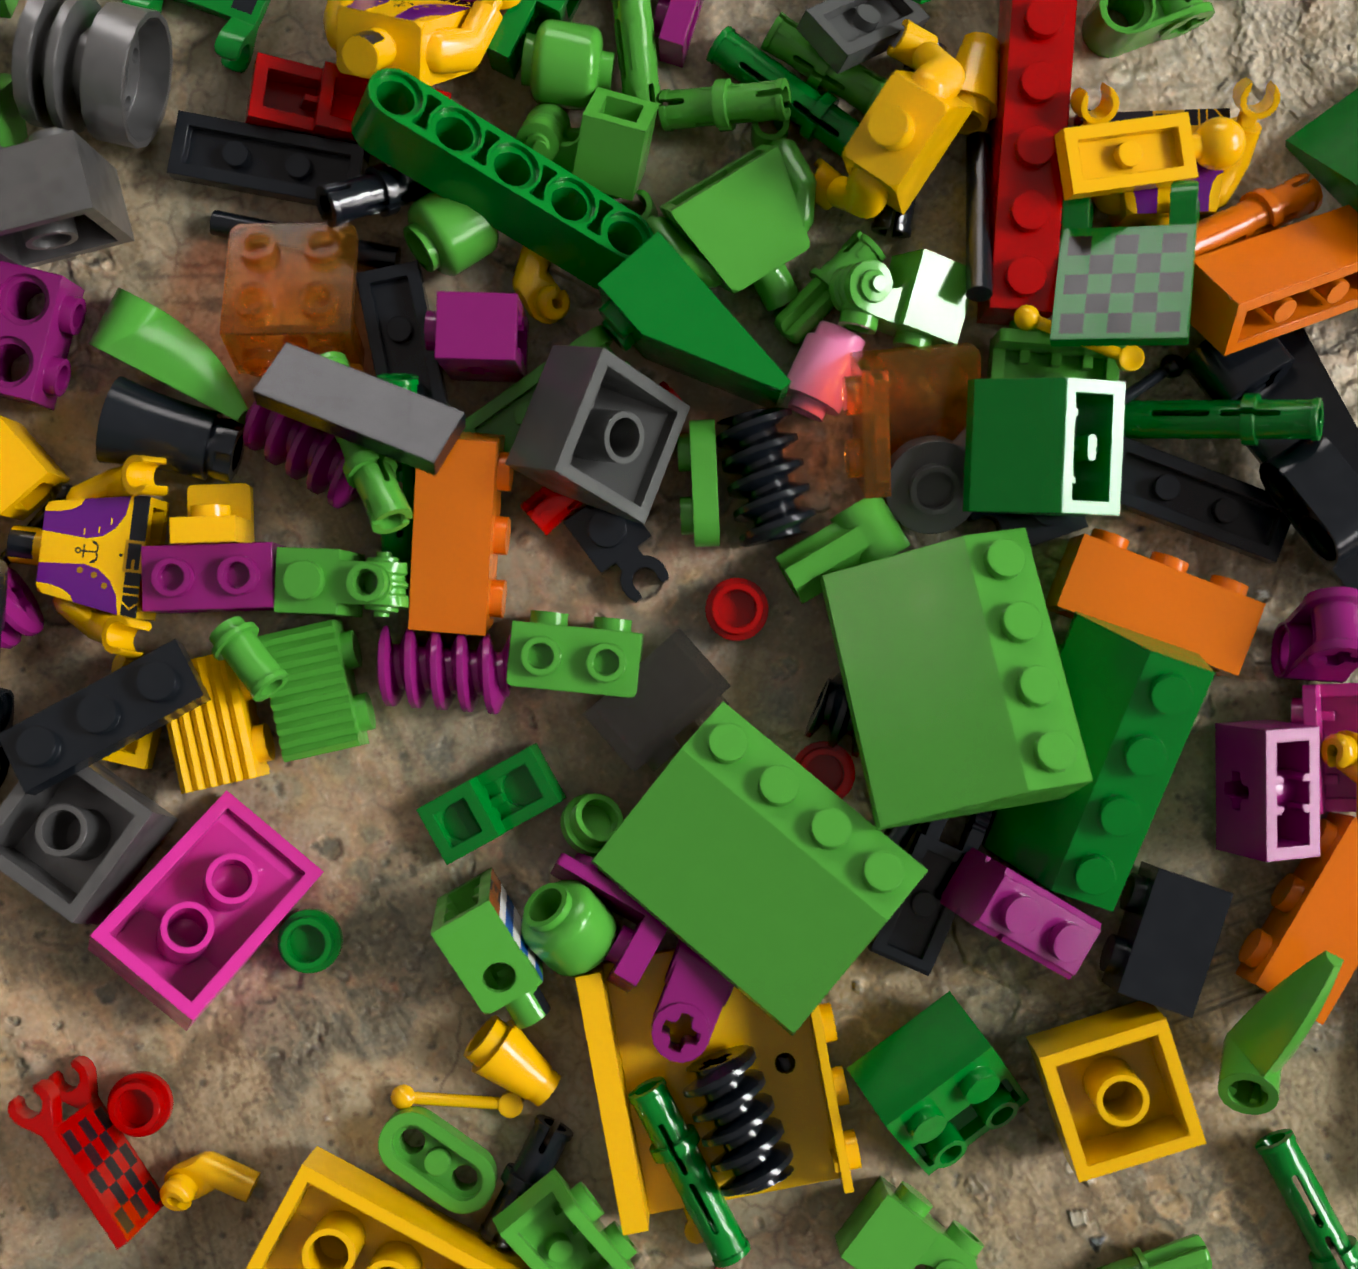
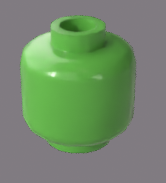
(566, 63)
(447, 234)
(568, 927)

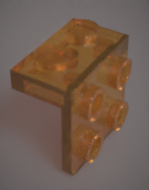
(290, 288)
(900, 398)

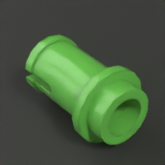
(248, 657)

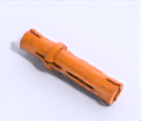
(1259, 213)

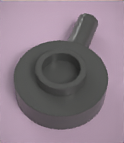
(929, 483)

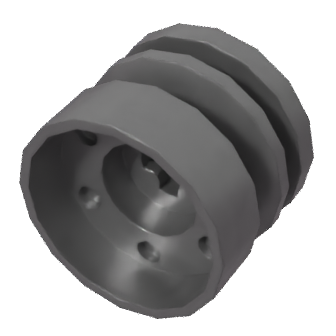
(93, 69)

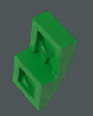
(508, 42)
(491, 803)

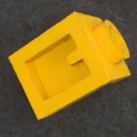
(215, 515)

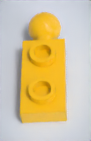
(1143, 153)

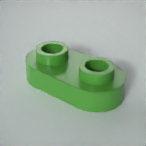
(701, 511)
(434, 1164)

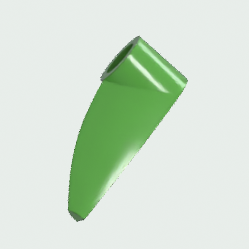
(167, 352)
(1272, 1034)

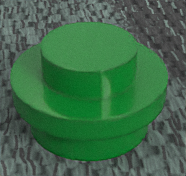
(310, 940)

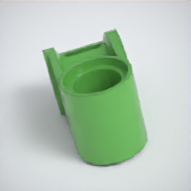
(1147, 23)

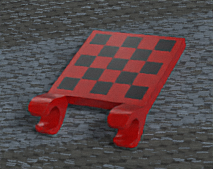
(92, 1151)

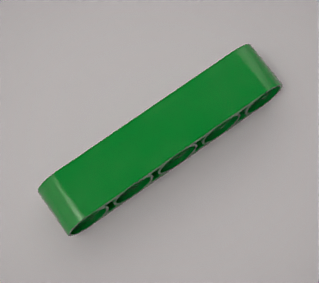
(495, 176)

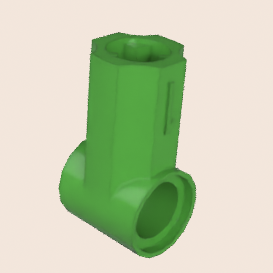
(855, 537)

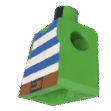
(485, 947)

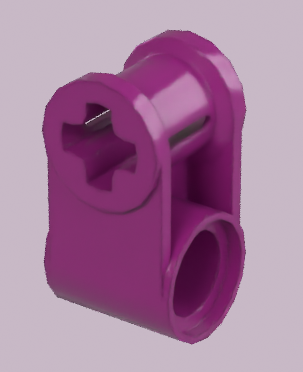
(1318, 638)
(689, 989)

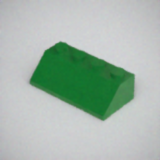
(1134, 717)

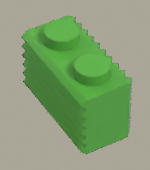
(321, 701)

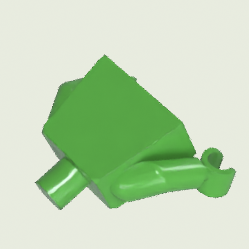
(744, 218)

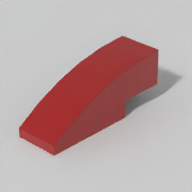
(304, 97)

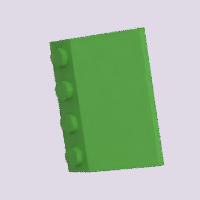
(954, 680)
(758, 867)

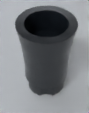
(155, 425)

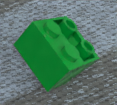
(1044, 446)
(938, 1084)

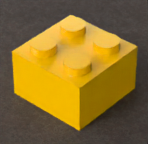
(1116, 1090)

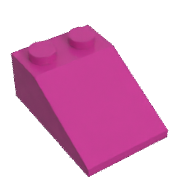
(204, 910)

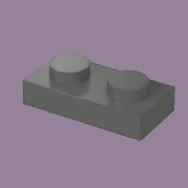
(857, 29)

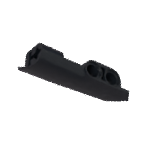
(1305, 478)

